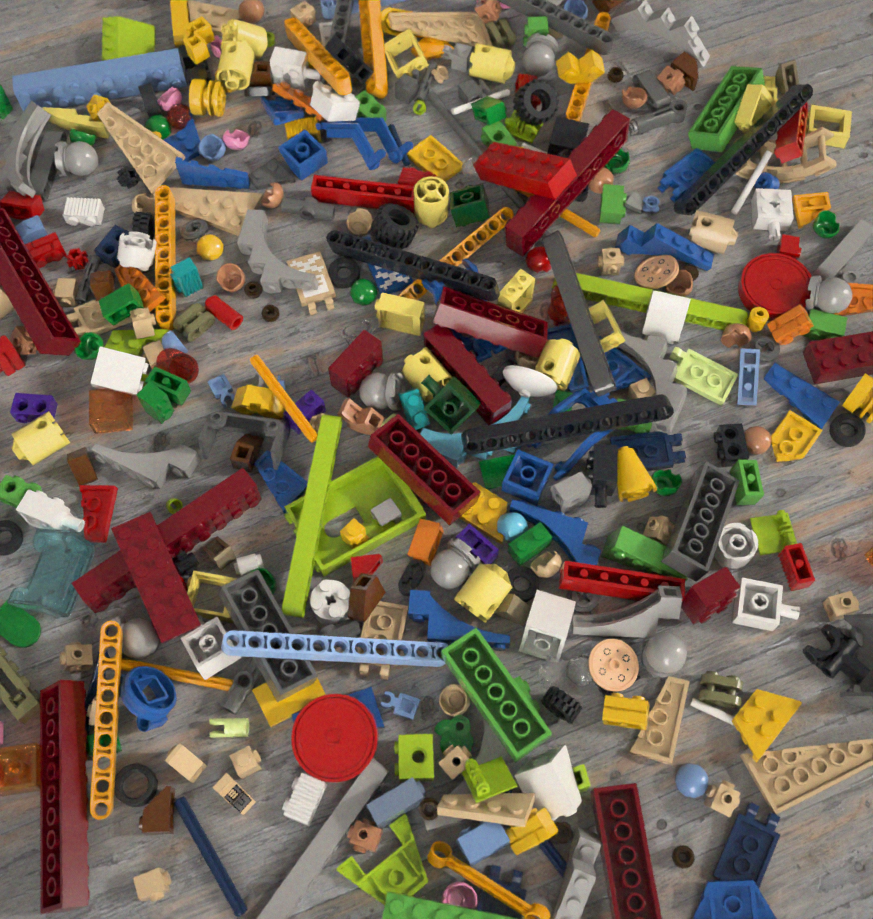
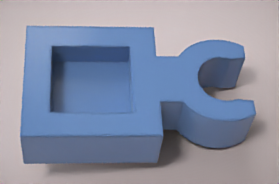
(221, 388)
(404, 705)

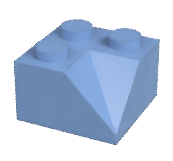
(482, 841)

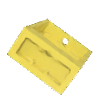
(392, 49)
(753, 106)
(831, 115)
(517, 292)
(599, 312)
(401, 314)
(193, 587)

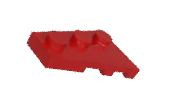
(98, 509)

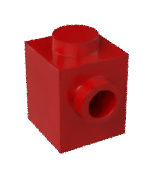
(789, 246)

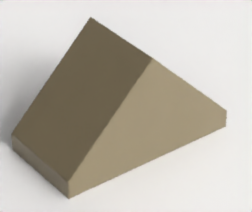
(786, 76)
(219, 552)
(513, 609)

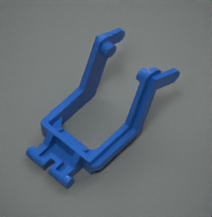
(356, 130)
(479, 346)
(588, 400)

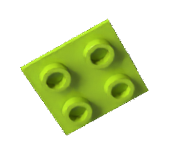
(521, 129)
(773, 532)
(487, 778)

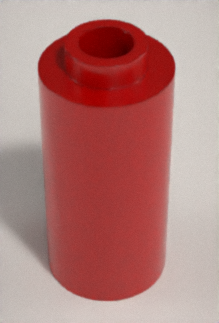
(223, 312)

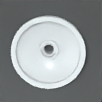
(529, 382)

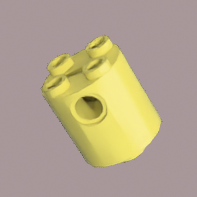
(238, 30)
(491, 63)
(235, 64)
(431, 201)
(558, 361)
(419, 367)
(38, 439)
(484, 590)

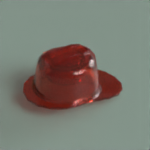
(557, 309)
(178, 364)

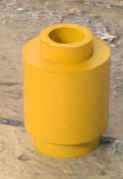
(757, 319)

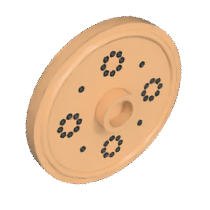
(656, 271)
(613, 665)

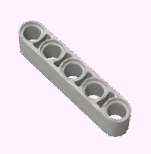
(845, 250)

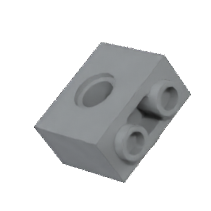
(570, 492)

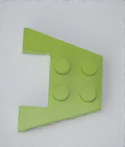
(126, 342)
(398, 873)

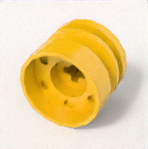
(207, 97)
(861, 397)

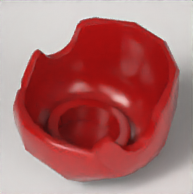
(538, 260)

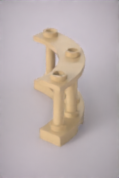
(797, 172)

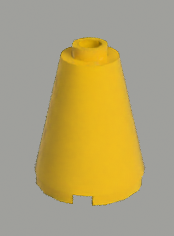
(632, 476)

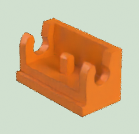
(426, 541)

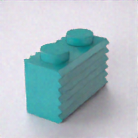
(186, 277)
(413, 408)

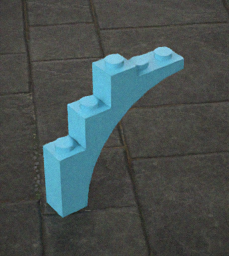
(451, 445)

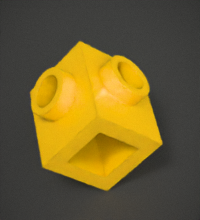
(95, 105)

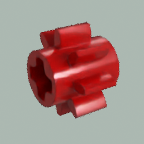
(77, 259)

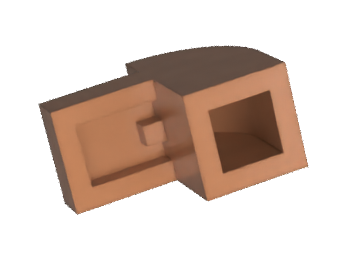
(358, 419)

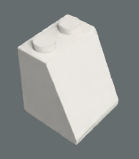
(665, 316)
(119, 371)
(547, 625)
(552, 781)

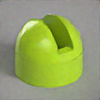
(422, 109)
(176, 502)

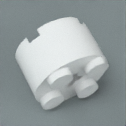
(136, 250)
(736, 546)
(327, 592)

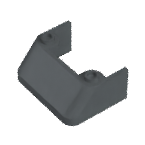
(246, 424)
(862, 633)

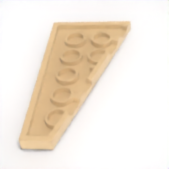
(454, 27)
(145, 151)
(217, 208)
(801, 772)

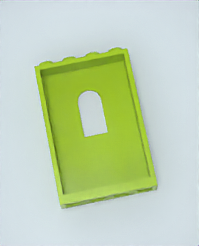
(360, 489)

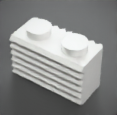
(83, 211)
(305, 799)

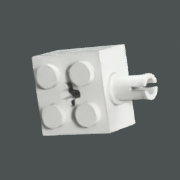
(292, 68)
(332, 105)
(772, 211)
(47, 512)
(768, 608)
(205, 647)

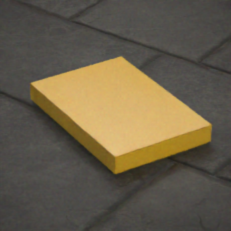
(436, 158)
(278, 712)

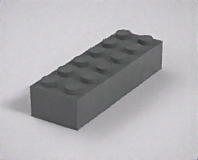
(700, 521)
(256, 610)

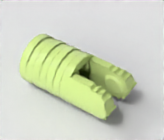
(232, 727)

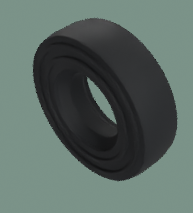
(341, 263)
(855, 422)
(16, 540)
(527, 573)

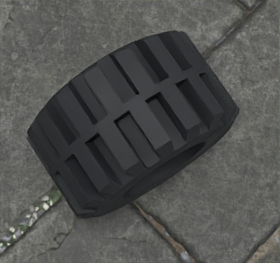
(544, 93)
(394, 226)

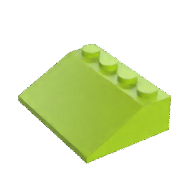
(126, 37)

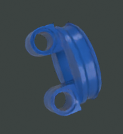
(149, 713)

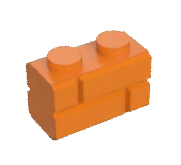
(790, 325)

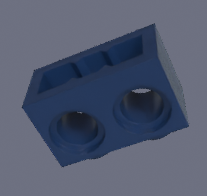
(108, 247)

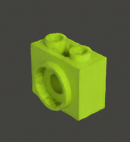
(407, 747)

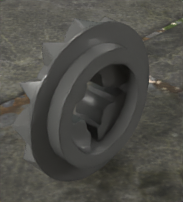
(199, 225)
(773, 347)
(584, 606)

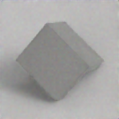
(386, 512)

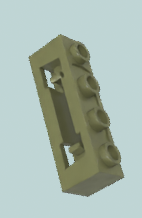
(28, 706)

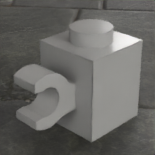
(459, 56)

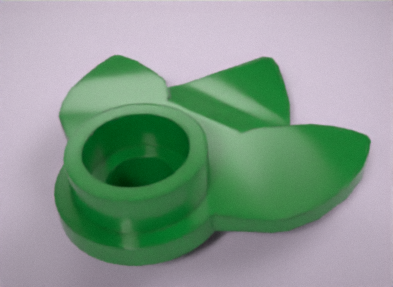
(452, 735)

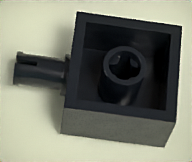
(602, 472)

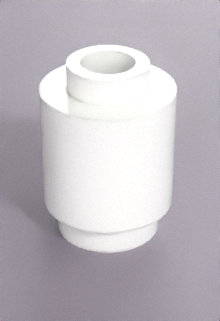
(247, 563)

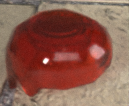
(178, 115)

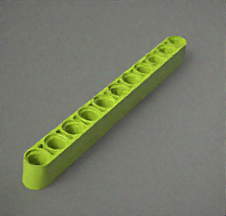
(638, 299)
(312, 517)

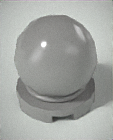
(540, 54)
(76, 158)
(829, 295)
(382, 391)
(452, 566)
(138, 637)
(664, 655)

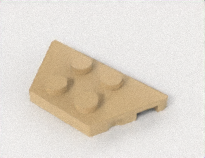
(213, 14)

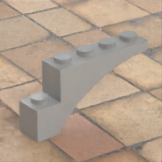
(150, 467)
(634, 620)
(578, 875)

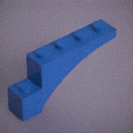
(662, 241)
(565, 530)
(444, 626)

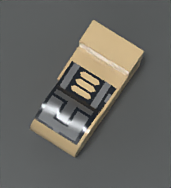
(234, 794)

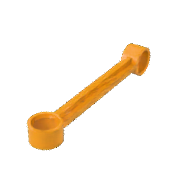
(484, 882)

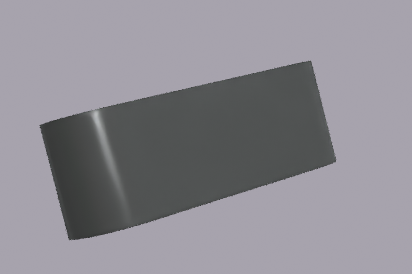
(656, 94)

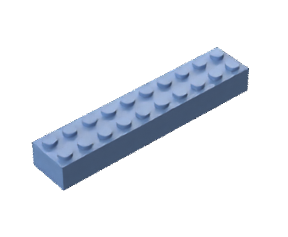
(105, 78)

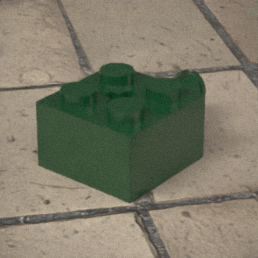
(469, 205)
(443, 396)

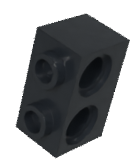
(735, 445)

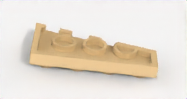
(663, 723)
(501, 808)

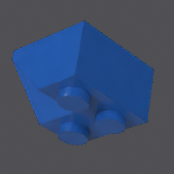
(303, 154)
(527, 477)

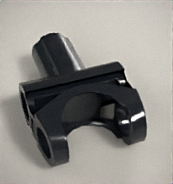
(838, 656)

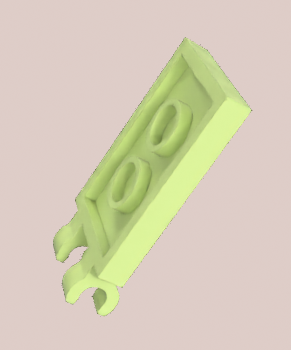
(703, 375)

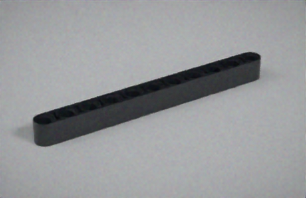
(743, 149)
(413, 265)
(566, 424)

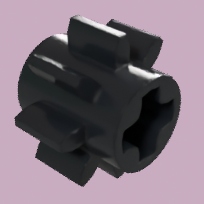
(127, 177)
(186, 563)

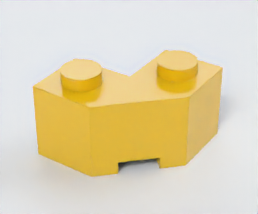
(197, 38)
(580, 70)
(259, 400)

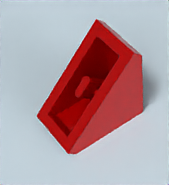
(365, 564)

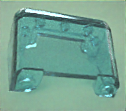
(62, 561)

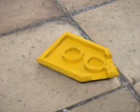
(793, 437)

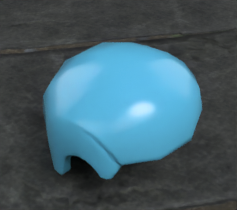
(512, 525)

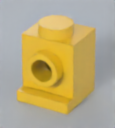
(354, 534)

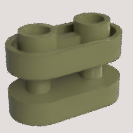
(501, 33)
(193, 322)
(713, 681)

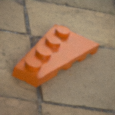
(298, 96)
(148, 292)
(861, 300)

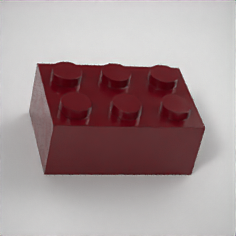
(356, 363)
(710, 596)

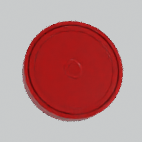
(774, 284)
(334, 737)

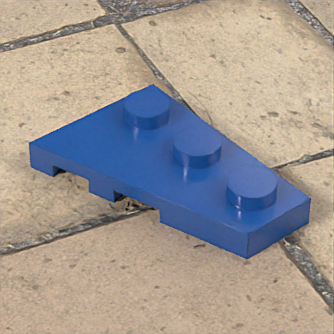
(283, 483)

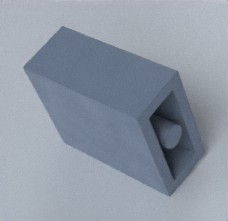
(396, 802)

